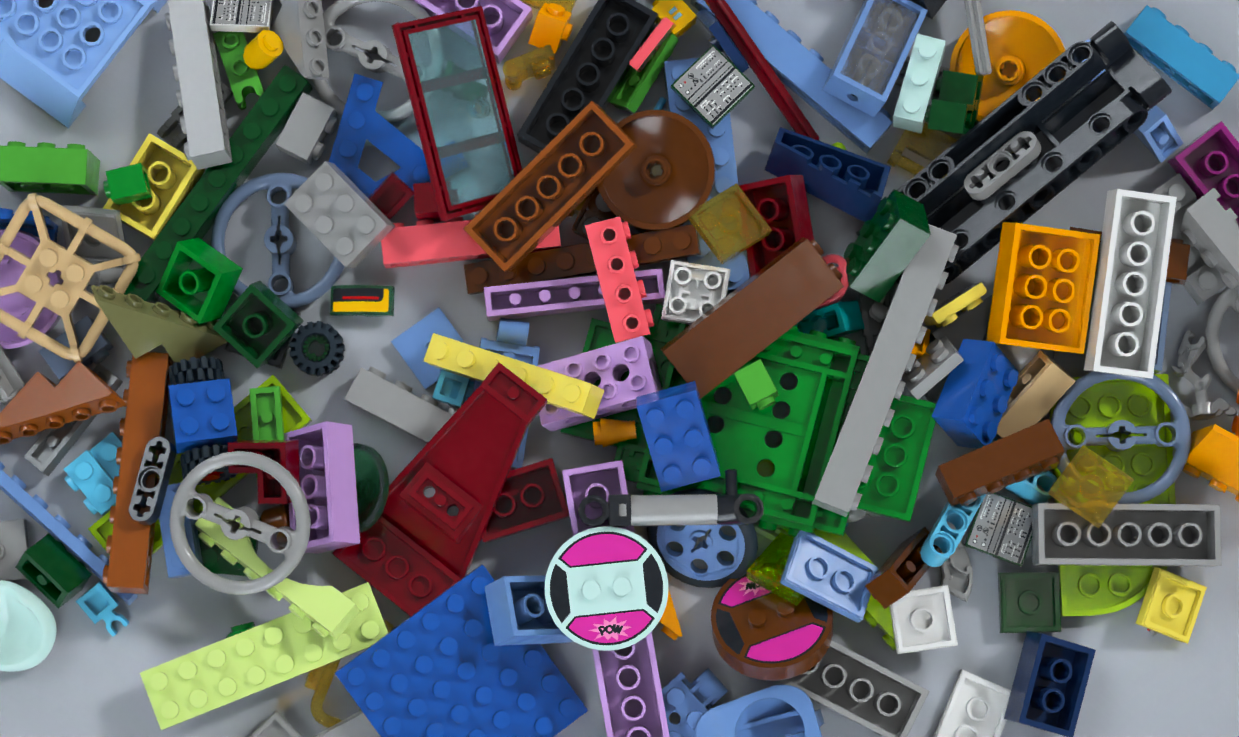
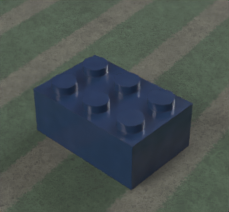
(1049, 684)

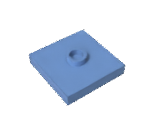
(415, 342)

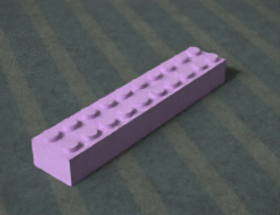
(630, 675)

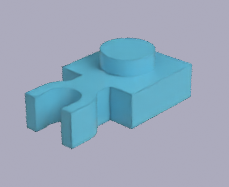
(99, 604)

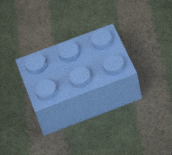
(520, 612)

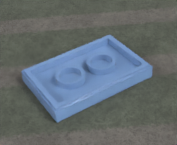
(828, 575)

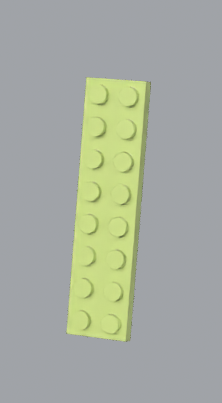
(256, 661)

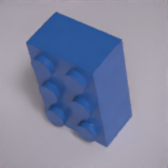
(976, 394)
(678, 436)

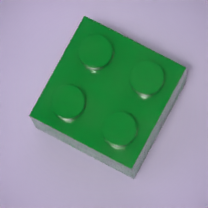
(199, 280)

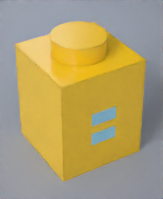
(677, 12)

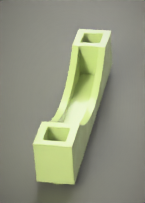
(321, 604)

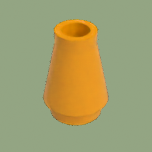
(613, 431)

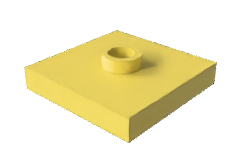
(1171, 605)

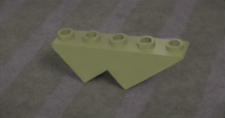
(149, 325)

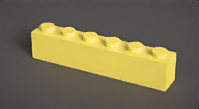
(478, 363)

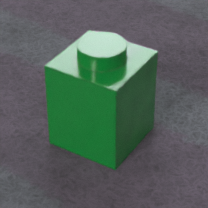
(127, 184)

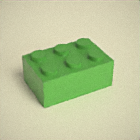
(49, 169)

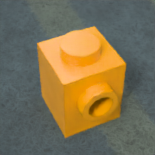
(551, 27)

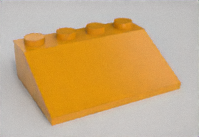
(1043, 287)
(1215, 457)

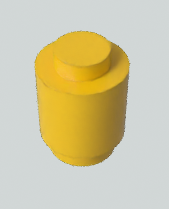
(263, 50)

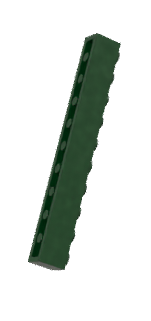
(203, 202)

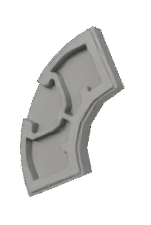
(958, 573)

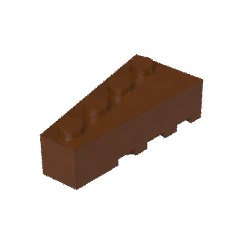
(1001, 464)

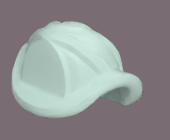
(25, 628)

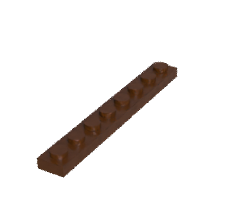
(578, 259)

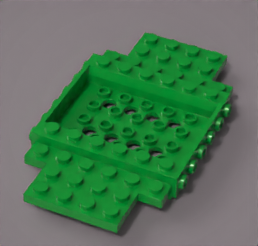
(818, 405)

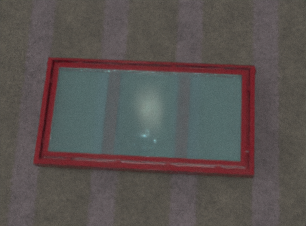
(458, 109)

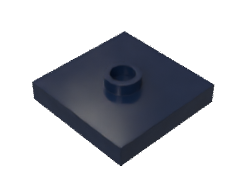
(721, 40)

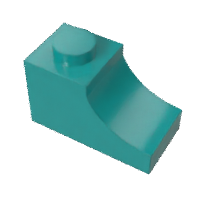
(834, 320)

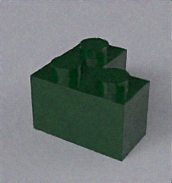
(957, 102)

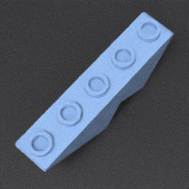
(1156, 132)

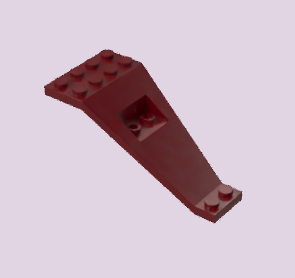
(415, 543)

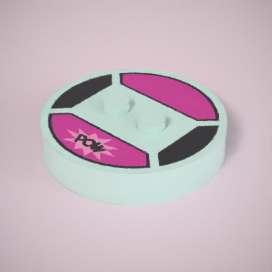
(606, 588)

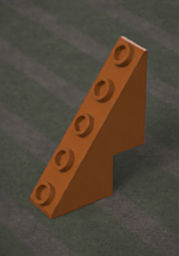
(48, 405)

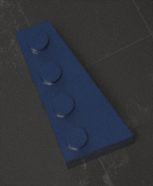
(830, 173)

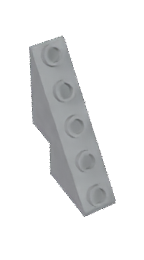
(303, 36)

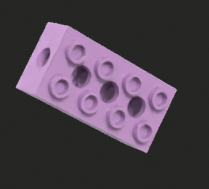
(608, 365)

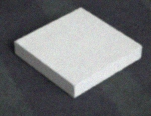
(923, 620)

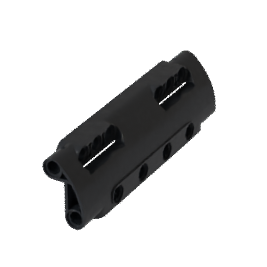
(1067, 139)

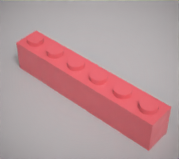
(439, 243)

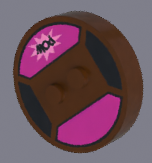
(766, 633)

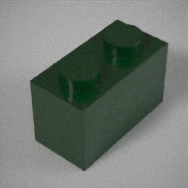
(53, 570)

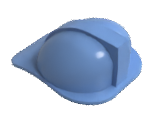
(766, 713)

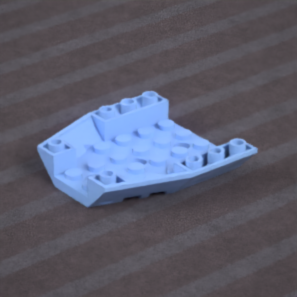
(48, 53)

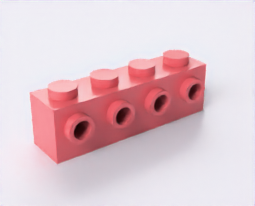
(618, 280)

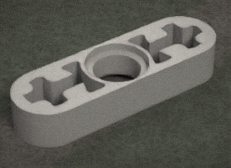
(1004, 153)

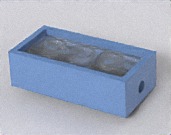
(874, 53)

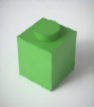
(757, 385)

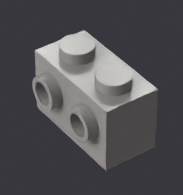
(307, 129)

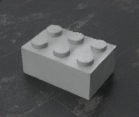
(339, 214)

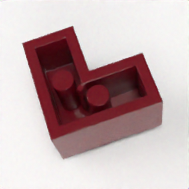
(282, 451)

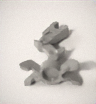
(1188, 355)

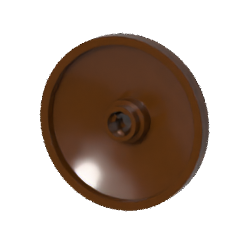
(686, 176)

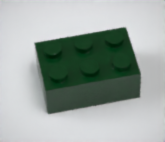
(886, 245)

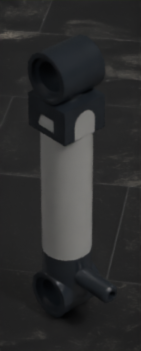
(675, 509)

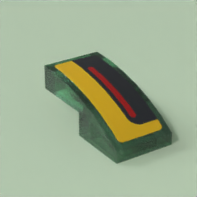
(362, 300)

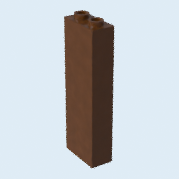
(753, 316)

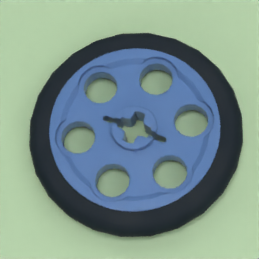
(680, 564)

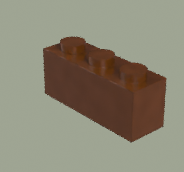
(900, 570)

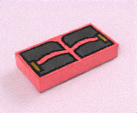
(651, 44)

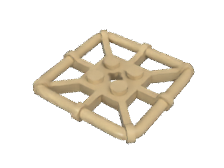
(74, 271)

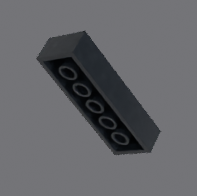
(590, 68)

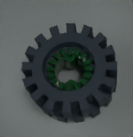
(323, 334)

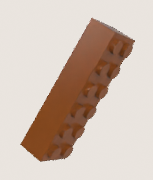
(550, 187)

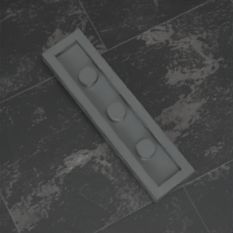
(56, 443)

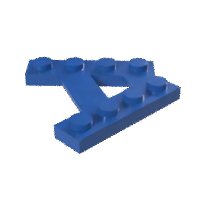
(362, 123)

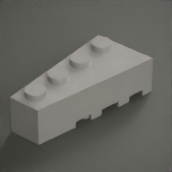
(1214, 235)

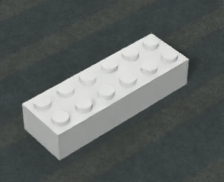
(1130, 283)

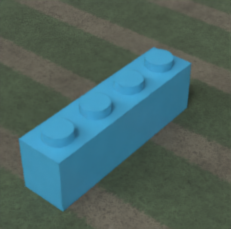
(1181, 57)

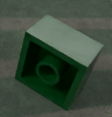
(258, 324)

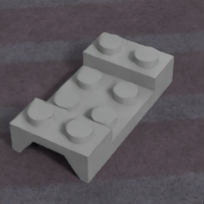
(1201, 279)

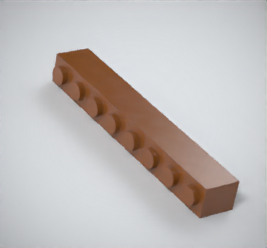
(145, 419)

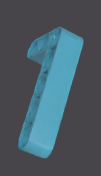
(961, 517)

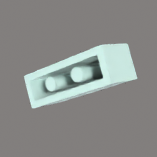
(919, 83)

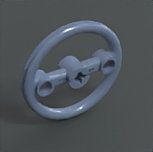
(274, 183)
(1179, 429)

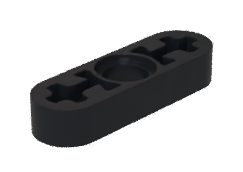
(138, 500)

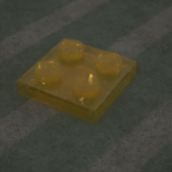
(729, 223)
(1091, 486)

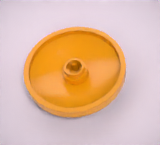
(1018, 51)

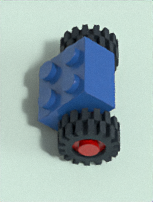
(201, 414)

